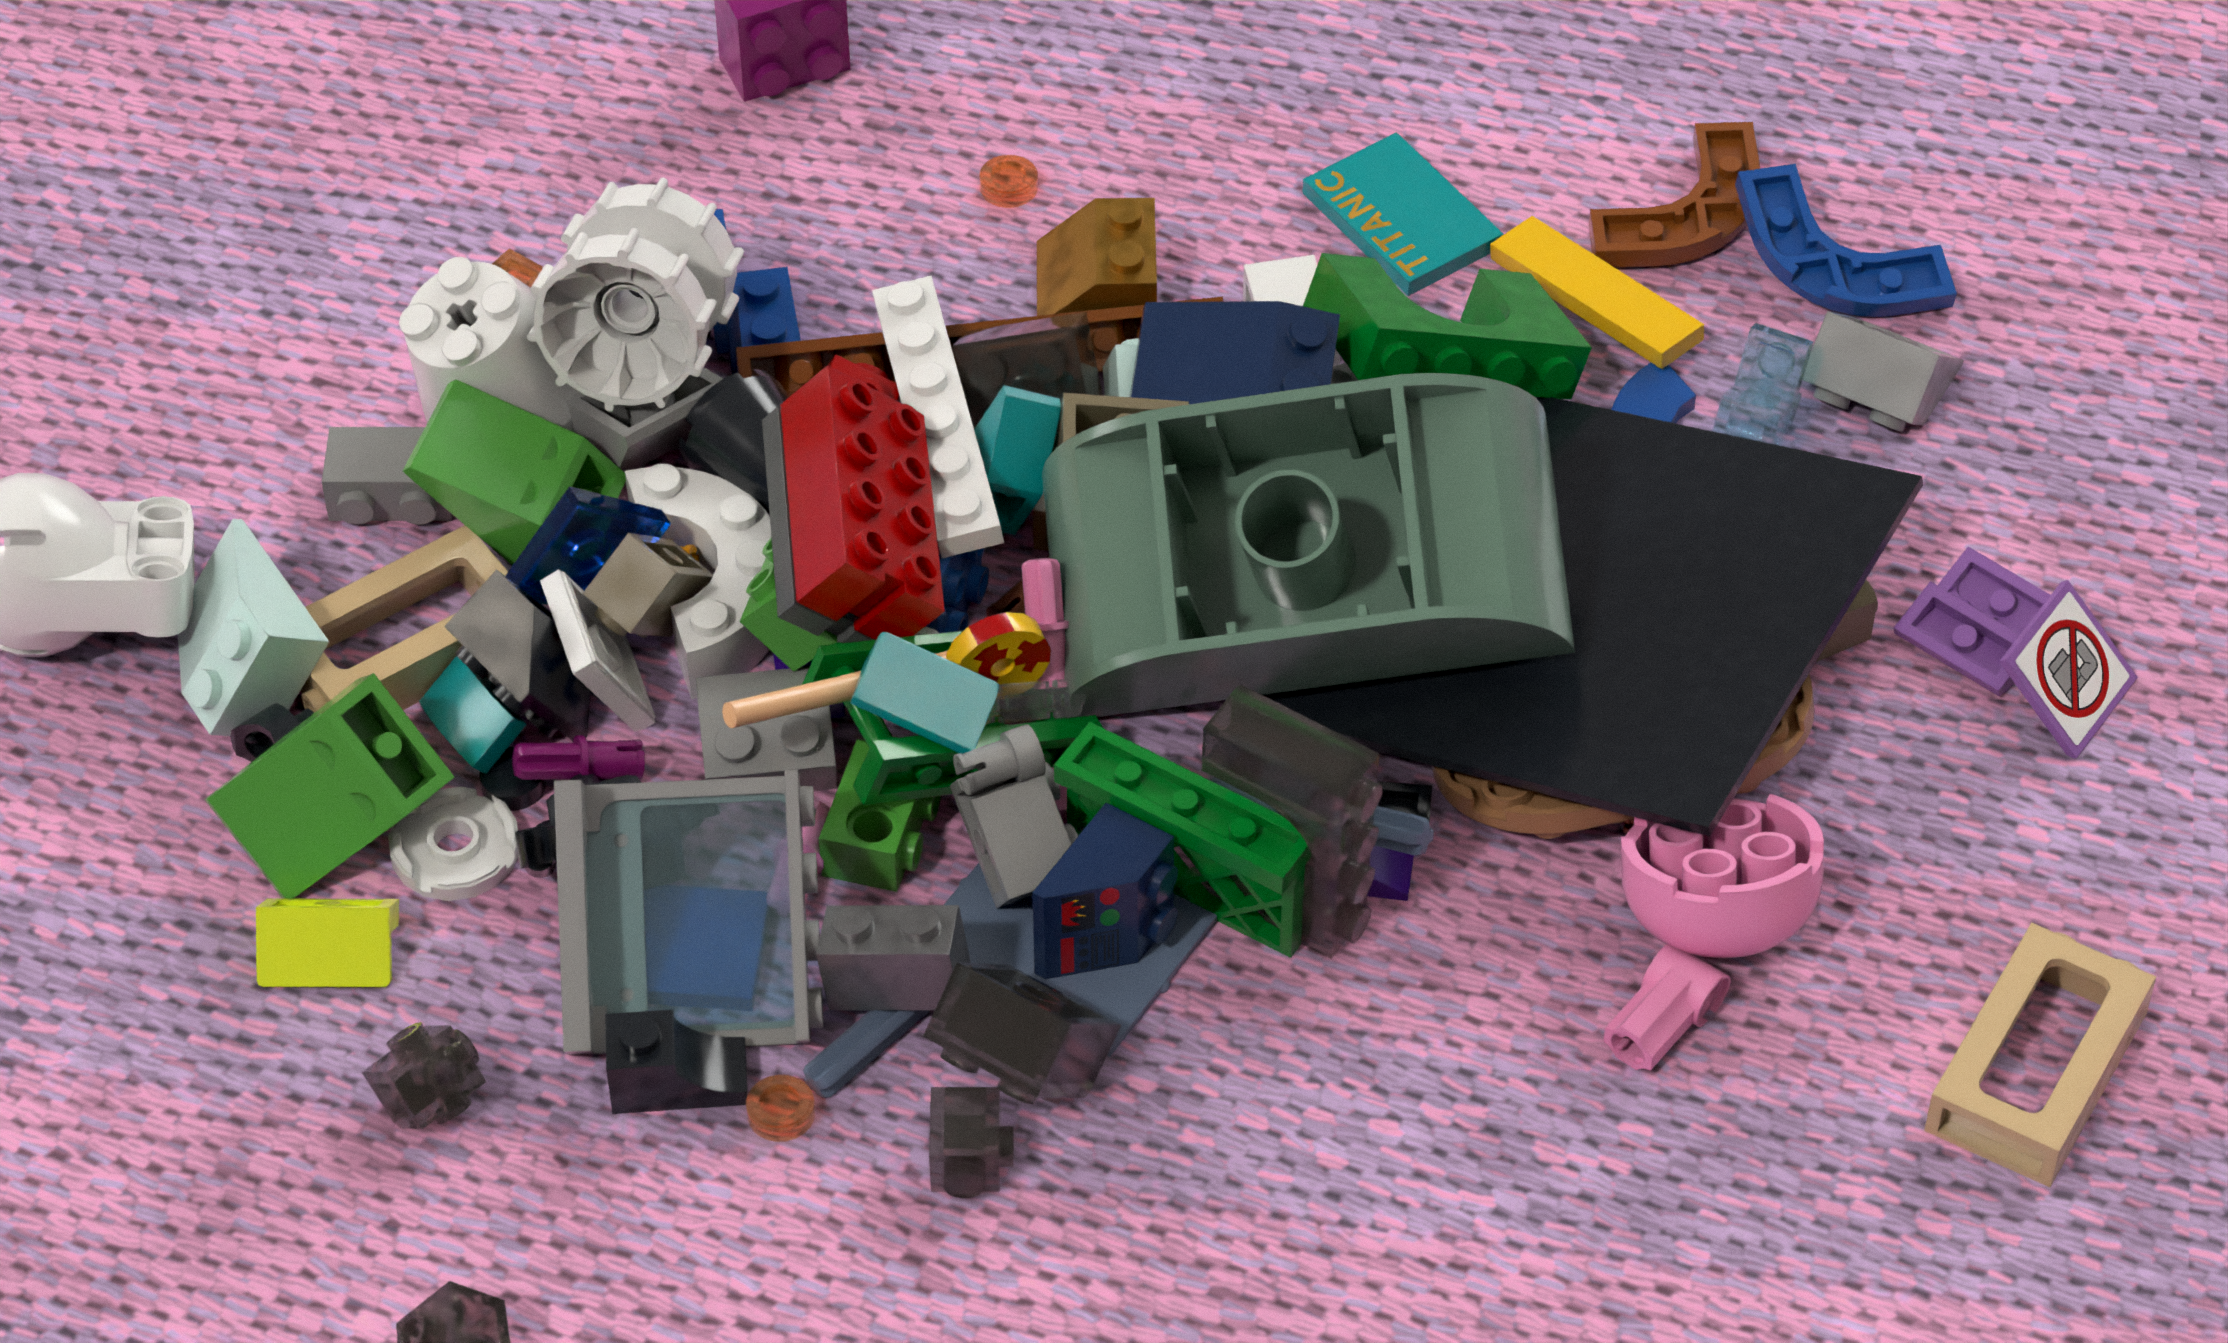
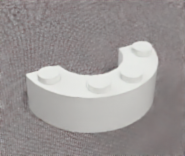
(729, 538)

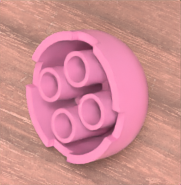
(1726, 890)

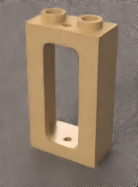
(418, 661)
(2040, 1140)

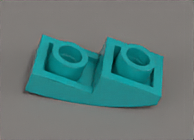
(471, 715)

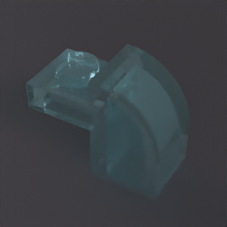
(1766, 386)

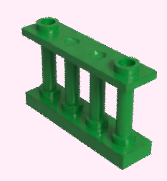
(915, 765)

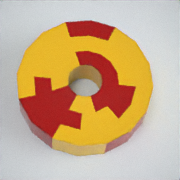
(1003, 648)

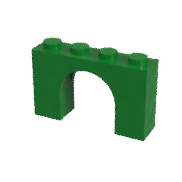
(1505, 334)

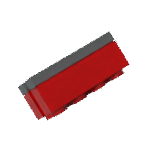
(851, 511)

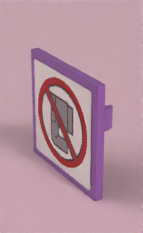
(2068, 669)

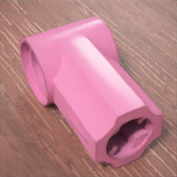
(1671, 999)

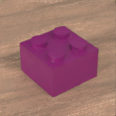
(781, 43)

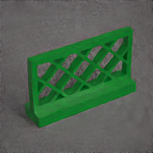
(1209, 823)

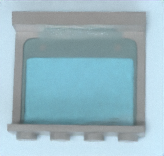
(687, 907)

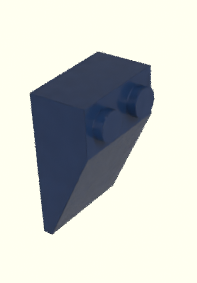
(1231, 349)

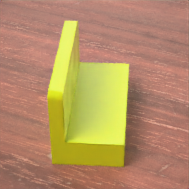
(325, 942)

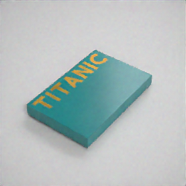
(1402, 213)

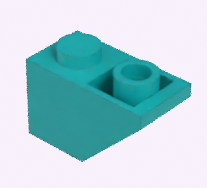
(1014, 444)

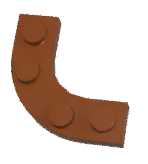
(1694, 223)

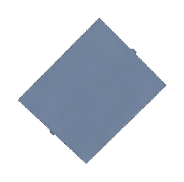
(1116, 992)

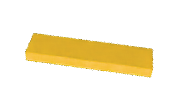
(1598, 292)

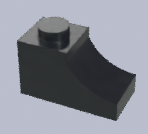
(668, 1066)

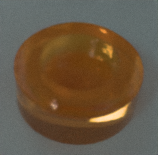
(1008, 181)
(780, 1108)

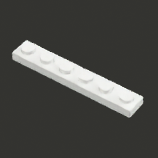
(932, 386)

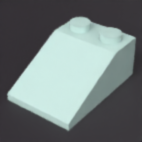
(245, 636)

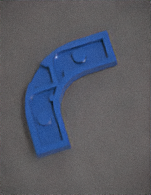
(1831, 273)

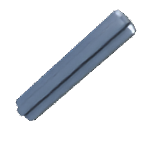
(857, 1048)

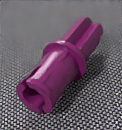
(581, 756)

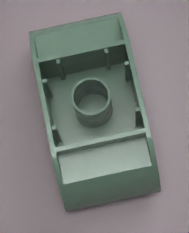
(1306, 540)

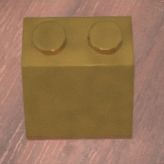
(1099, 258)

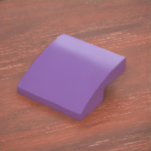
(1972, 618)

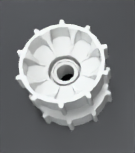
(604, 335)

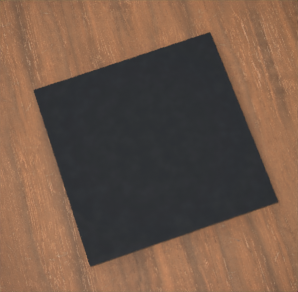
(1695, 610)

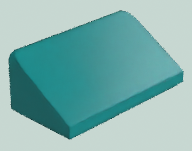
(925, 693)

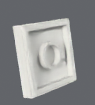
(596, 653)

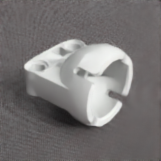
(89, 565)

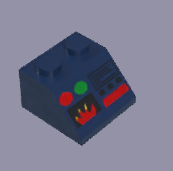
(1105, 897)

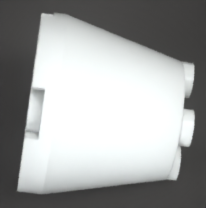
(474, 329)

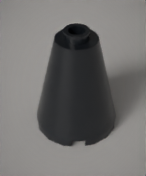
(729, 431)

